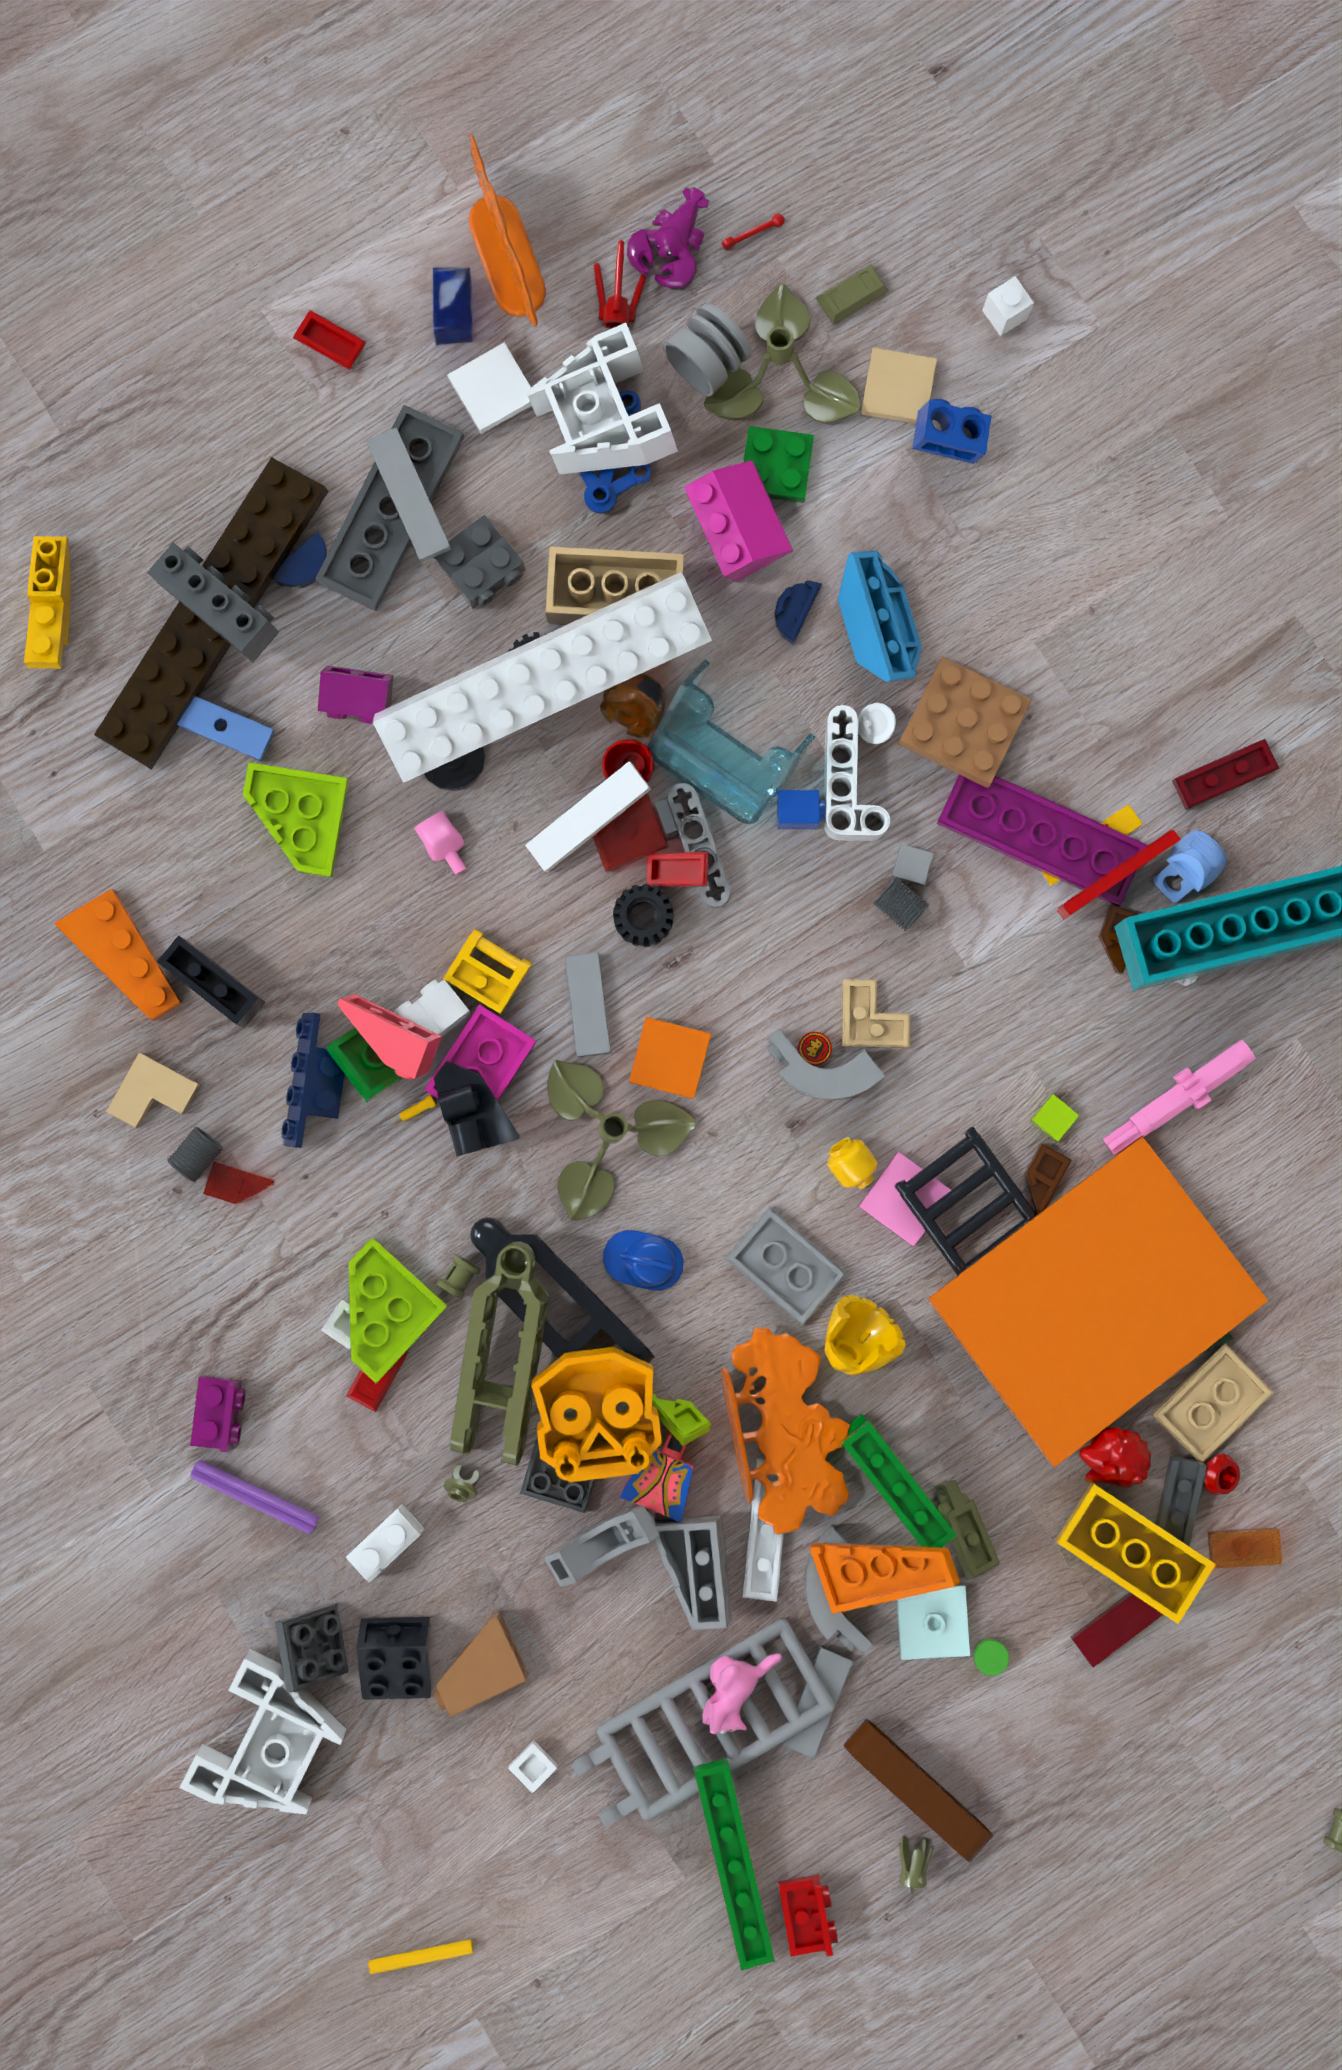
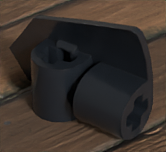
(471, 1110)

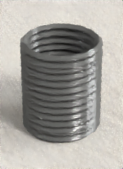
(901, 904)
(195, 1154)

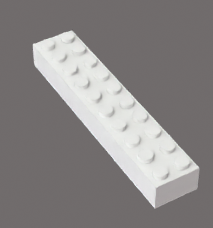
(542, 677)

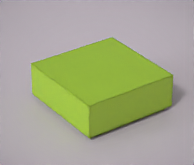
(1054, 1118)

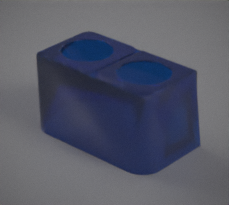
(452, 305)

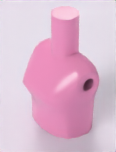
(442, 840)

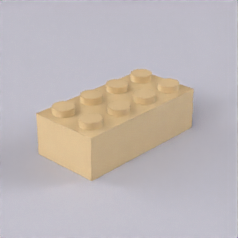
(591, 579)

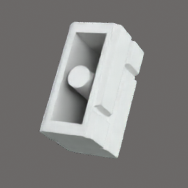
(385, 1543)

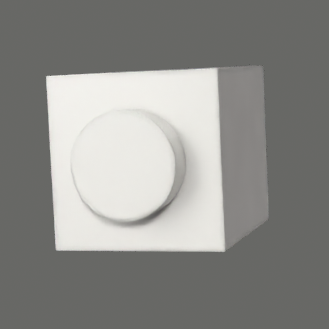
(1007, 306)

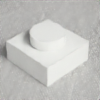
(339, 1324)
(533, 1766)

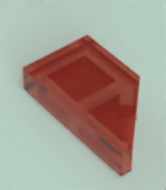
(234, 1184)

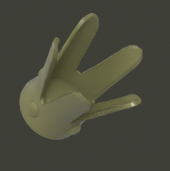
(914, 1872)

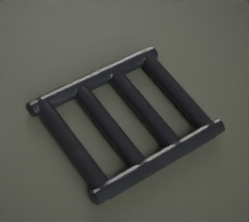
(927, 1216)

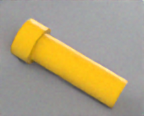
(428, 1102)

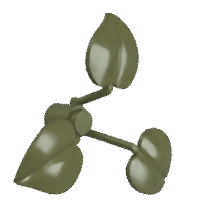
(780, 323)
(659, 1127)

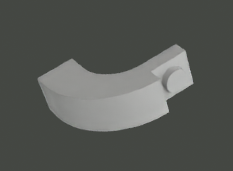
(820, 1083)
(600, 1543)
(828, 1623)

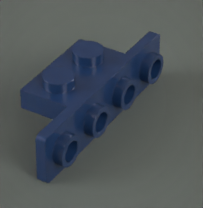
(315, 1082)

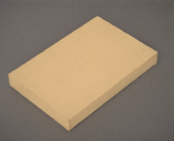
(1212, 1403)

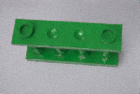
(896, 1485)

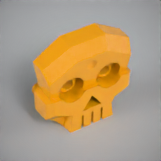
(593, 1386)

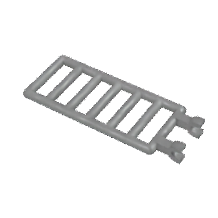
(736, 1757)

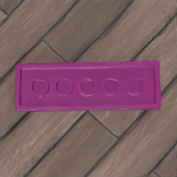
(1039, 833)

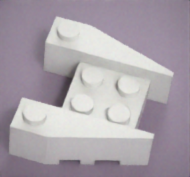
(592, 412)
(274, 1747)

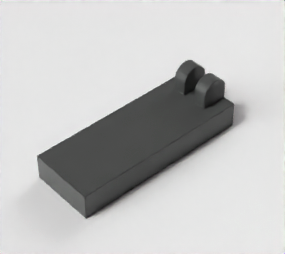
(1181, 1497)

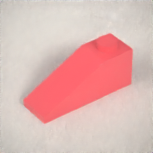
(392, 1037)

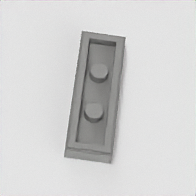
(587, 1004)
(833, 1671)

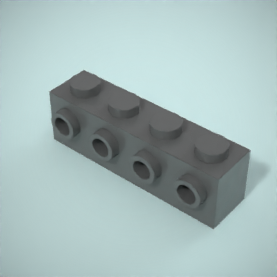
(213, 601)

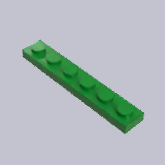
(733, 1863)

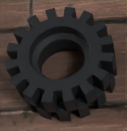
(628, 901)

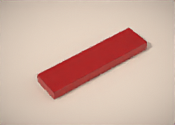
(1118, 874)

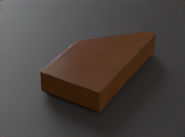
(1109, 937)
(1045, 1175)

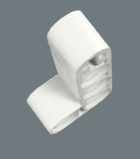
(847, 774)

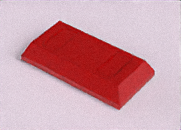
(329, 340)
(677, 869)
(368, 1392)

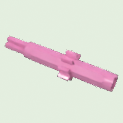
(1189, 1090)

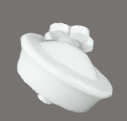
(876, 723)

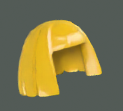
(861, 1337)

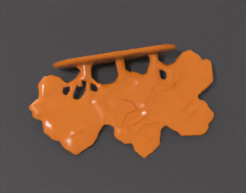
(505, 249)
(791, 1433)

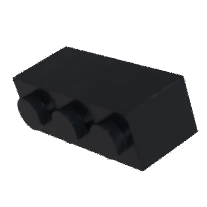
(211, 981)

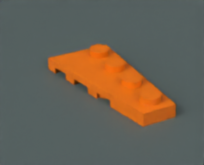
(118, 949)
(877, 1574)

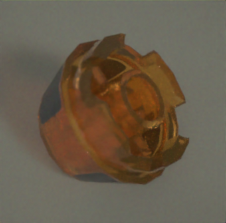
(635, 704)

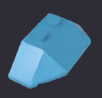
(878, 618)

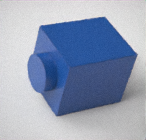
(799, 809)

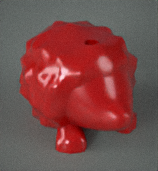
(1117, 1458)

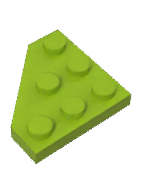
(300, 813)
(386, 1309)

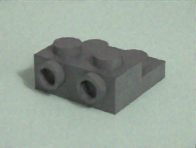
(480, 563)

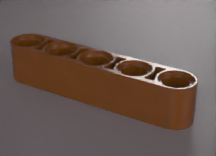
(918, 1790)

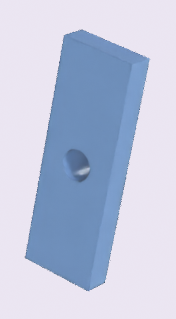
(240, 735)

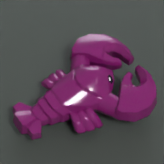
(670, 241)

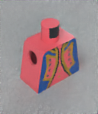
(663, 1482)

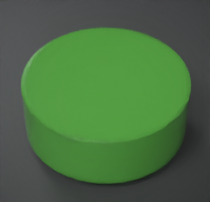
(990, 1656)

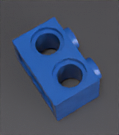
(951, 440)

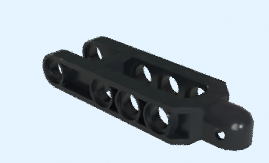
(492, 1236)

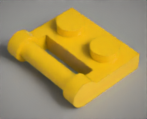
(480, 980)

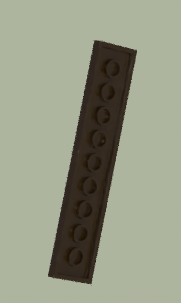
(186, 647)

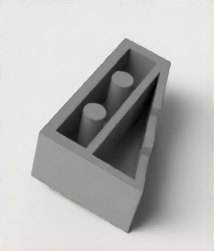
(698, 1568)

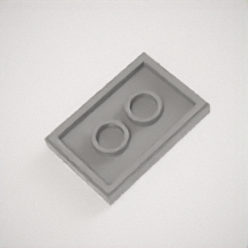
(786, 1266)

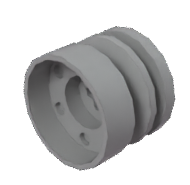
(707, 349)

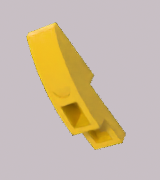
(50, 602)

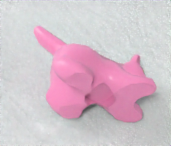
(733, 1685)

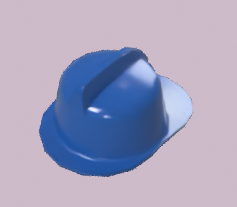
(643, 1260)

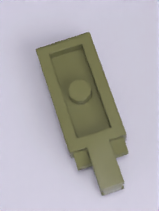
(972, 1540)

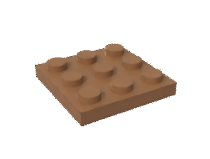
(965, 722)

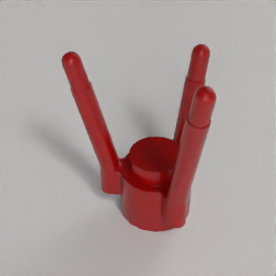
(617, 309)

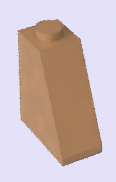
(481, 1669)

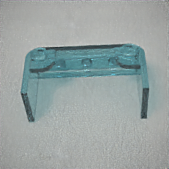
(716, 761)

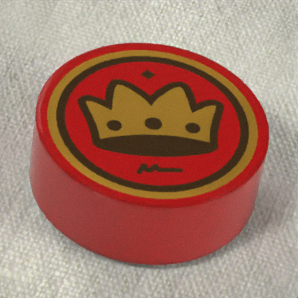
(815, 1048)

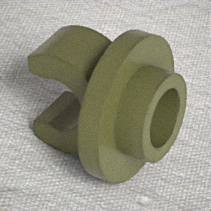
(460, 1489)

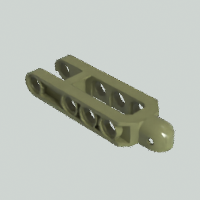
(513, 1271)

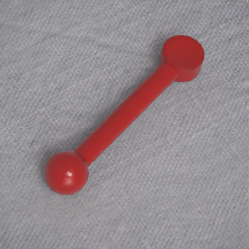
(777, 221)

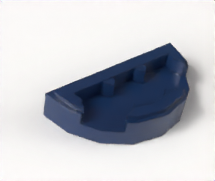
(303, 564)
(794, 608)

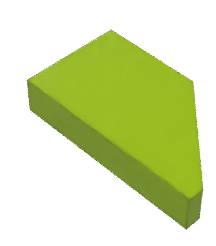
(681, 1419)

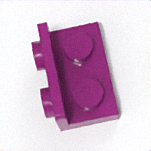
(217, 1413)

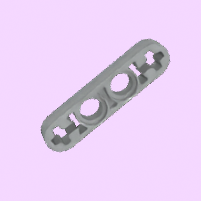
(702, 844)

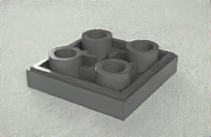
(544, 1484)
(311, 1647)

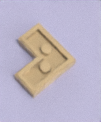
(863, 1024)
(147, 1082)

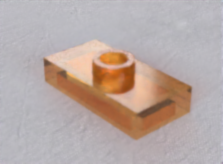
(1245, 1547)

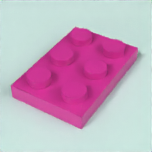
(488, 1048)

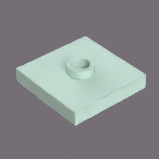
(934, 1624)

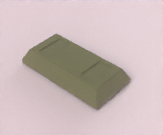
(852, 294)

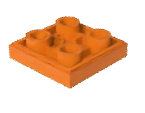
(669, 1058)

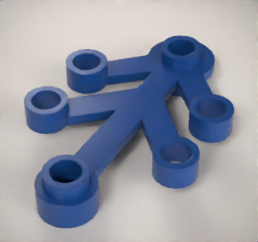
(606, 476)

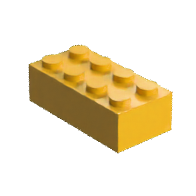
(1135, 1553)

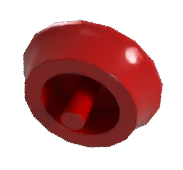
(1221, 1475)

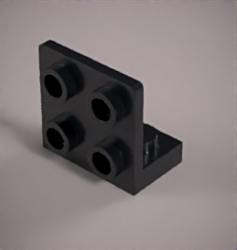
(394, 1658)

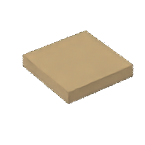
(897, 385)

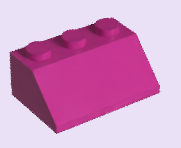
(738, 519)

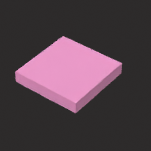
(888, 1207)

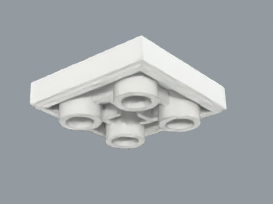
(491, 388)

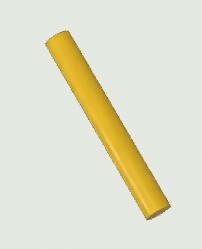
(421, 1956)

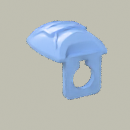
(1196, 860)

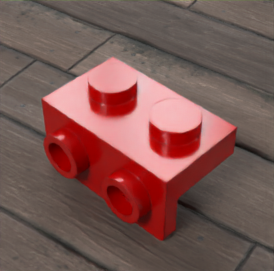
(806, 1917)

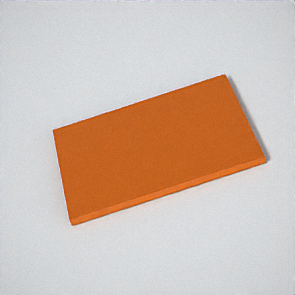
(1097, 1301)

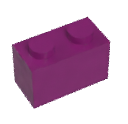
(354, 693)

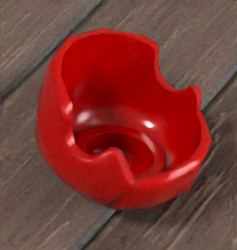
(628, 751)

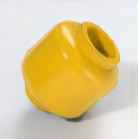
(852, 1163)

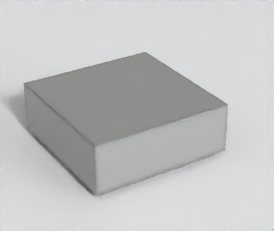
(912, 865)

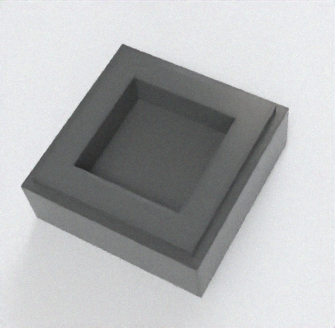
(666, 819)

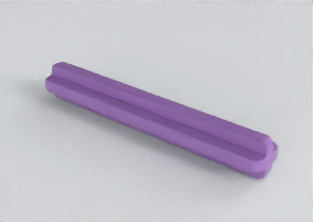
(254, 1497)

